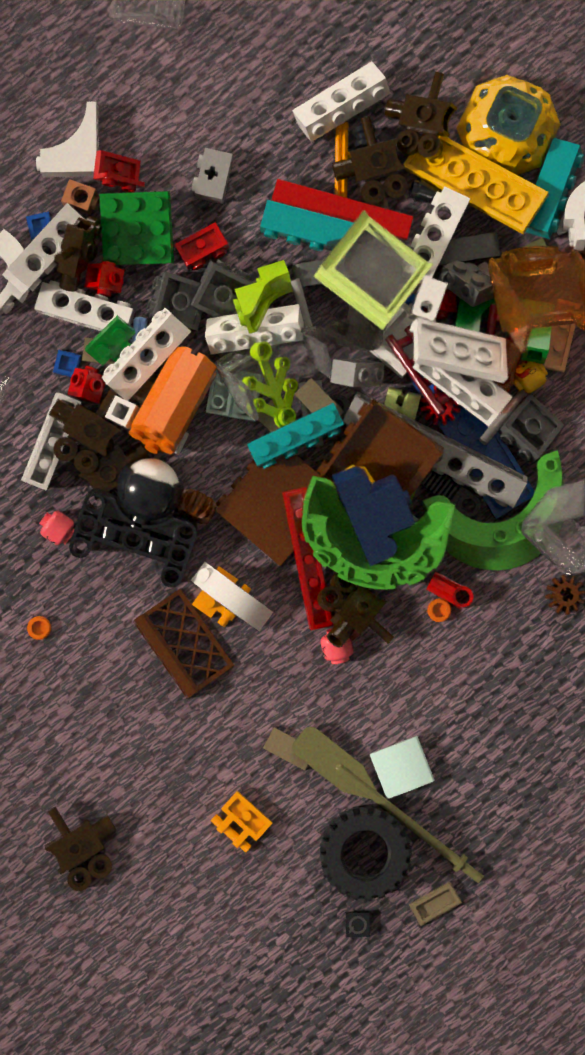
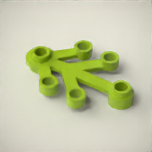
(282, 412)

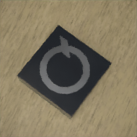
(357, 924)

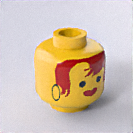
(529, 376)

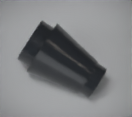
(422, 191)

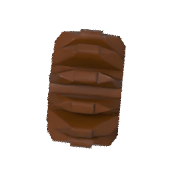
(196, 506)
(557, 597)

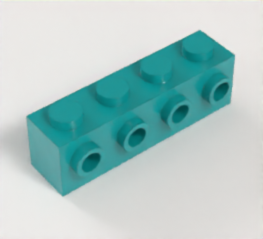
(557, 179)
(301, 226)
(296, 435)

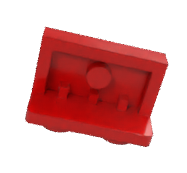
(117, 170)
(202, 247)

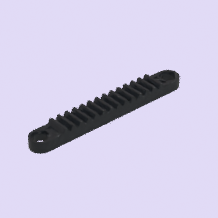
(434, 482)

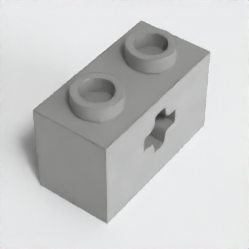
(214, 189)
(357, 372)

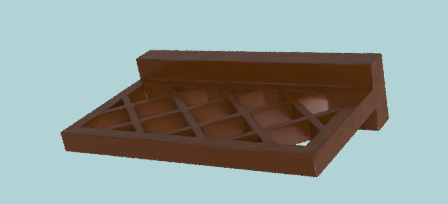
(166, 655)

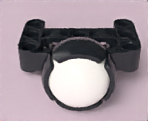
(143, 505)

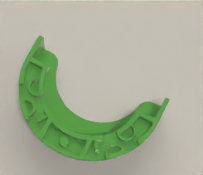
(501, 543)
(338, 547)

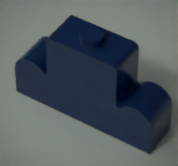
(374, 511)

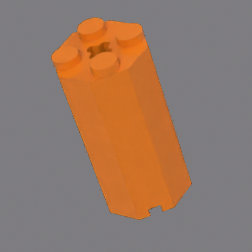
(173, 401)

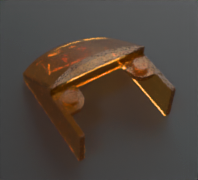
(538, 290)

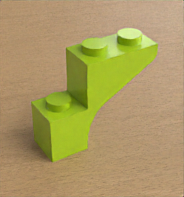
(256, 298)

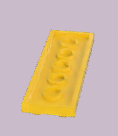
(487, 185)

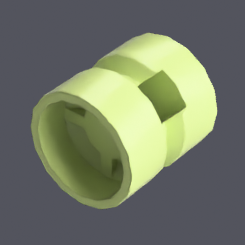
(409, 401)

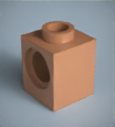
(74, 189)

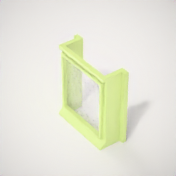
(372, 270)

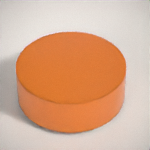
(439, 610)
(39, 628)

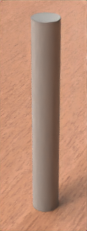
(300, 299)
(501, 418)

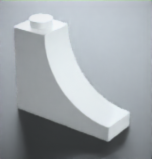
(75, 155)

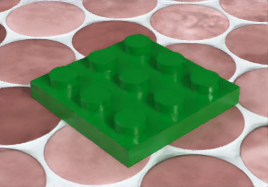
(137, 227)

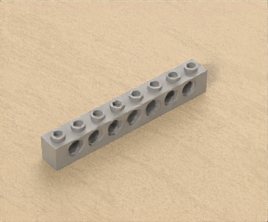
(471, 459)

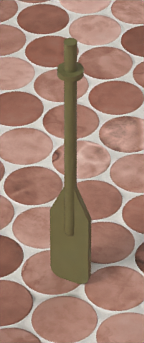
(353, 779)

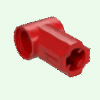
(447, 590)

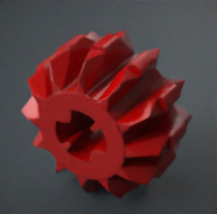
(448, 409)

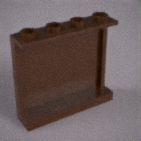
(384, 447)
(258, 504)

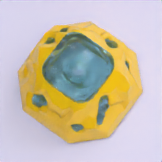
(512, 144)

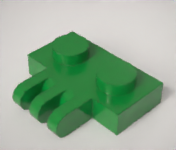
(110, 341)

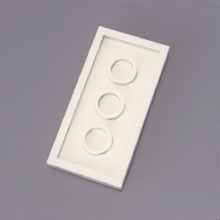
(460, 350)

